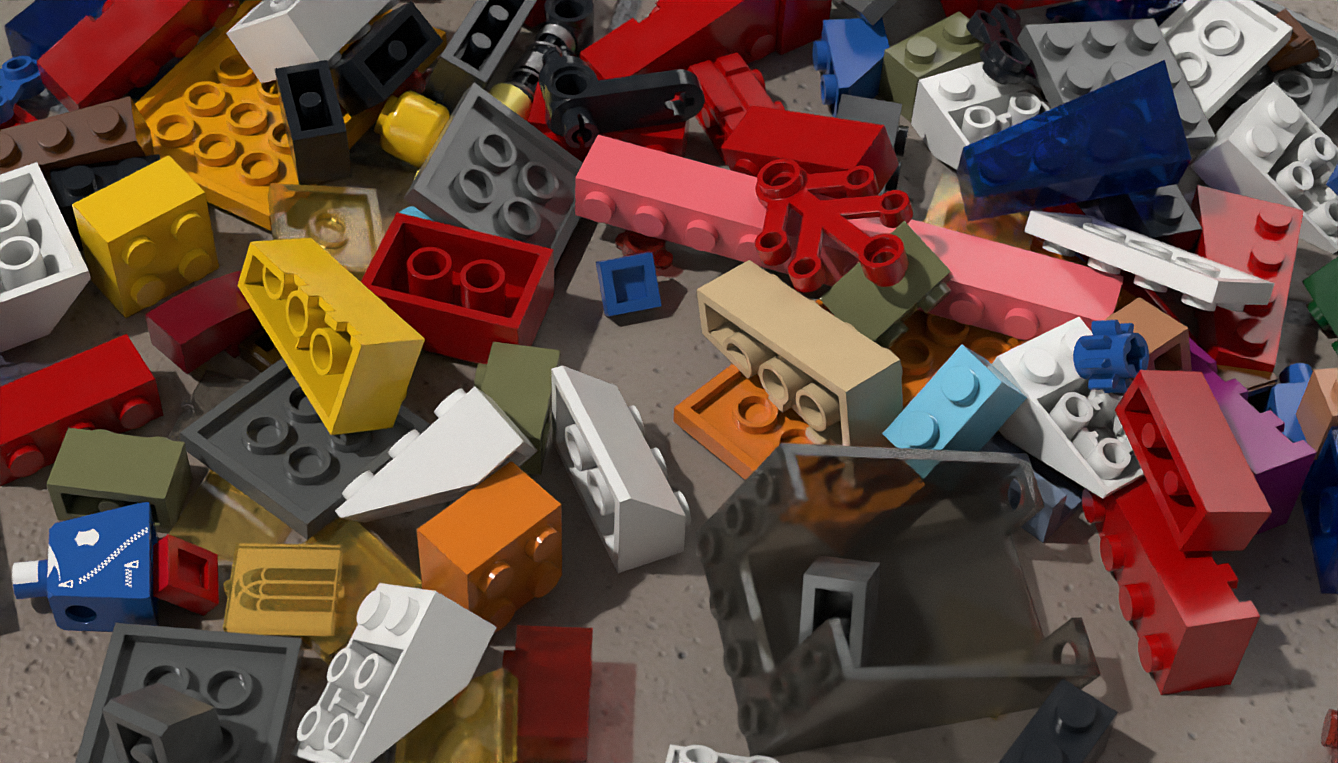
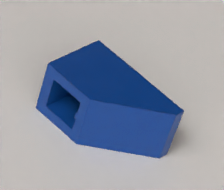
(850, 59)

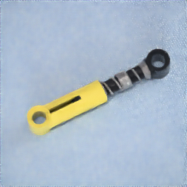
(565, 24)

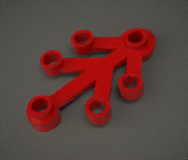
(787, 186)

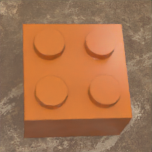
(494, 546)

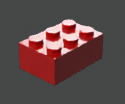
(462, 286)

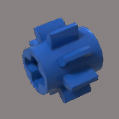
(1110, 356)

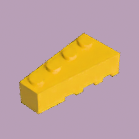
(332, 333)

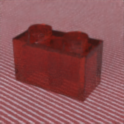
(552, 692)

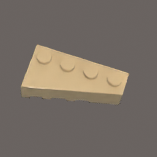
(803, 357)

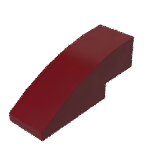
(202, 322)

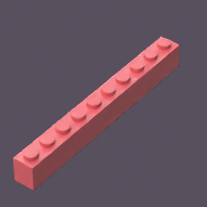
(720, 214)

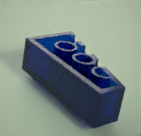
(1083, 150)

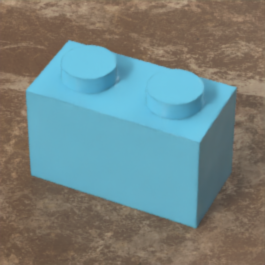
(957, 406)

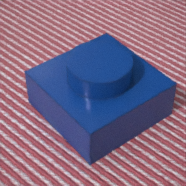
(628, 284)

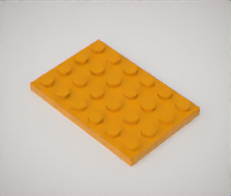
(230, 126)

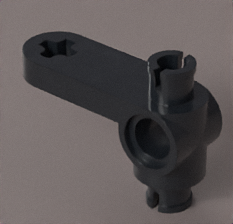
(587, 107)

